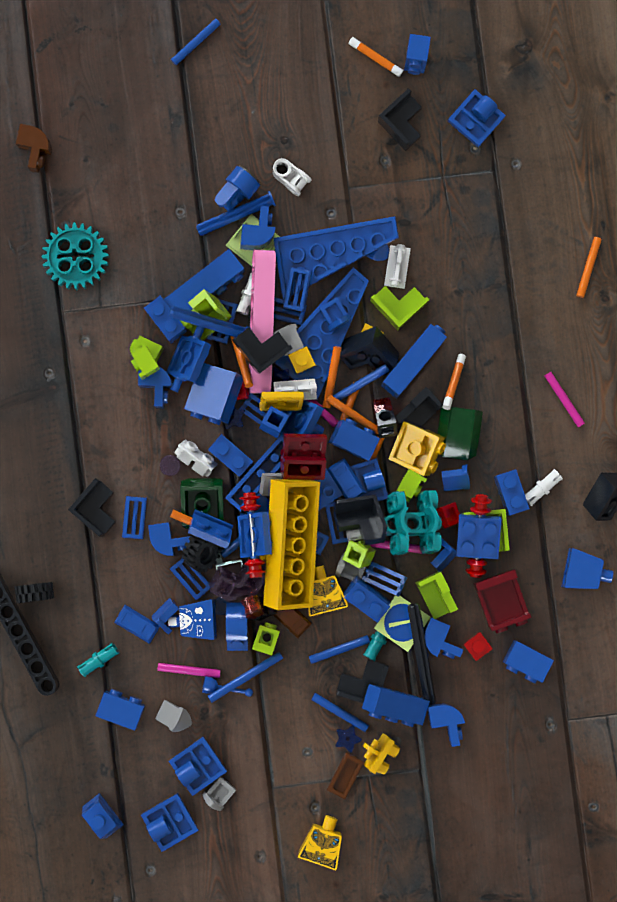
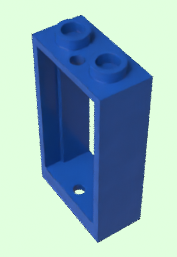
(414, 360)

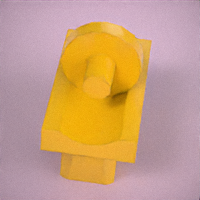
(377, 752)

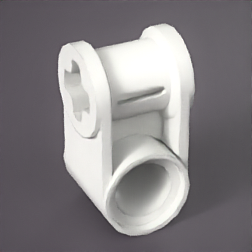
(291, 177)

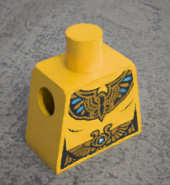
(326, 594)
(322, 844)

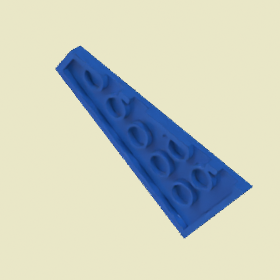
(330, 249)
(317, 336)

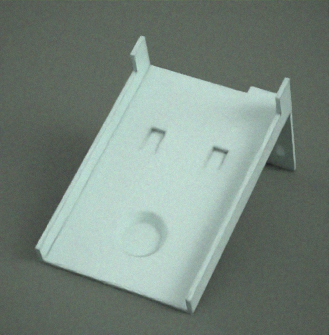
(220, 563)

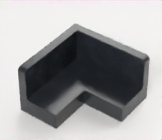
(396, 117)
(369, 348)
(261, 355)
(419, 409)
(603, 497)
(88, 508)
(361, 514)
(356, 688)

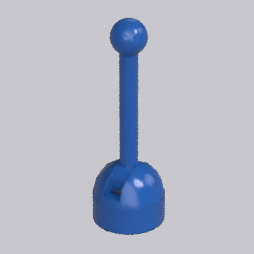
(211, 685)

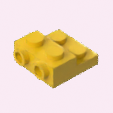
(417, 449)

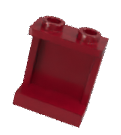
(502, 601)

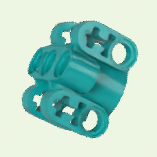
(426, 505)

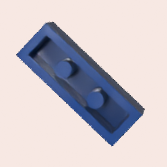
(395, 705)

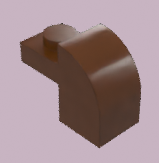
(34, 140)

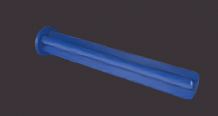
(235, 214)
(206, 321)

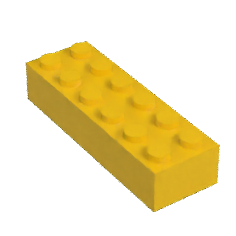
(294, 541)

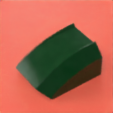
(461, 432)
(202, 495)

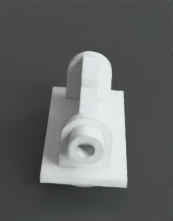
(397, 266)
(306, 386)
(189, 451)

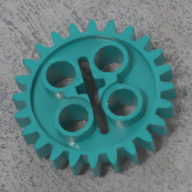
(75, 237)

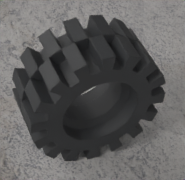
(206, 559)
(34, 592)

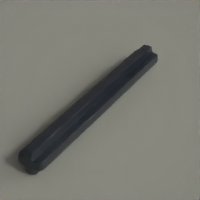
(421, 653)

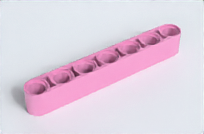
(262, 310)

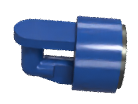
(239, 185)

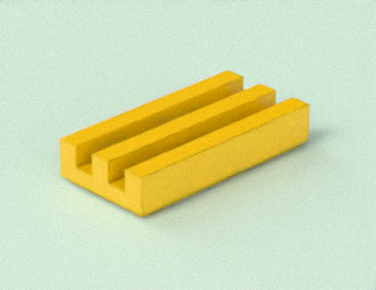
(282, 401)

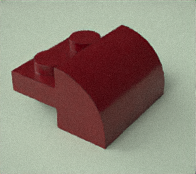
(303, 456)

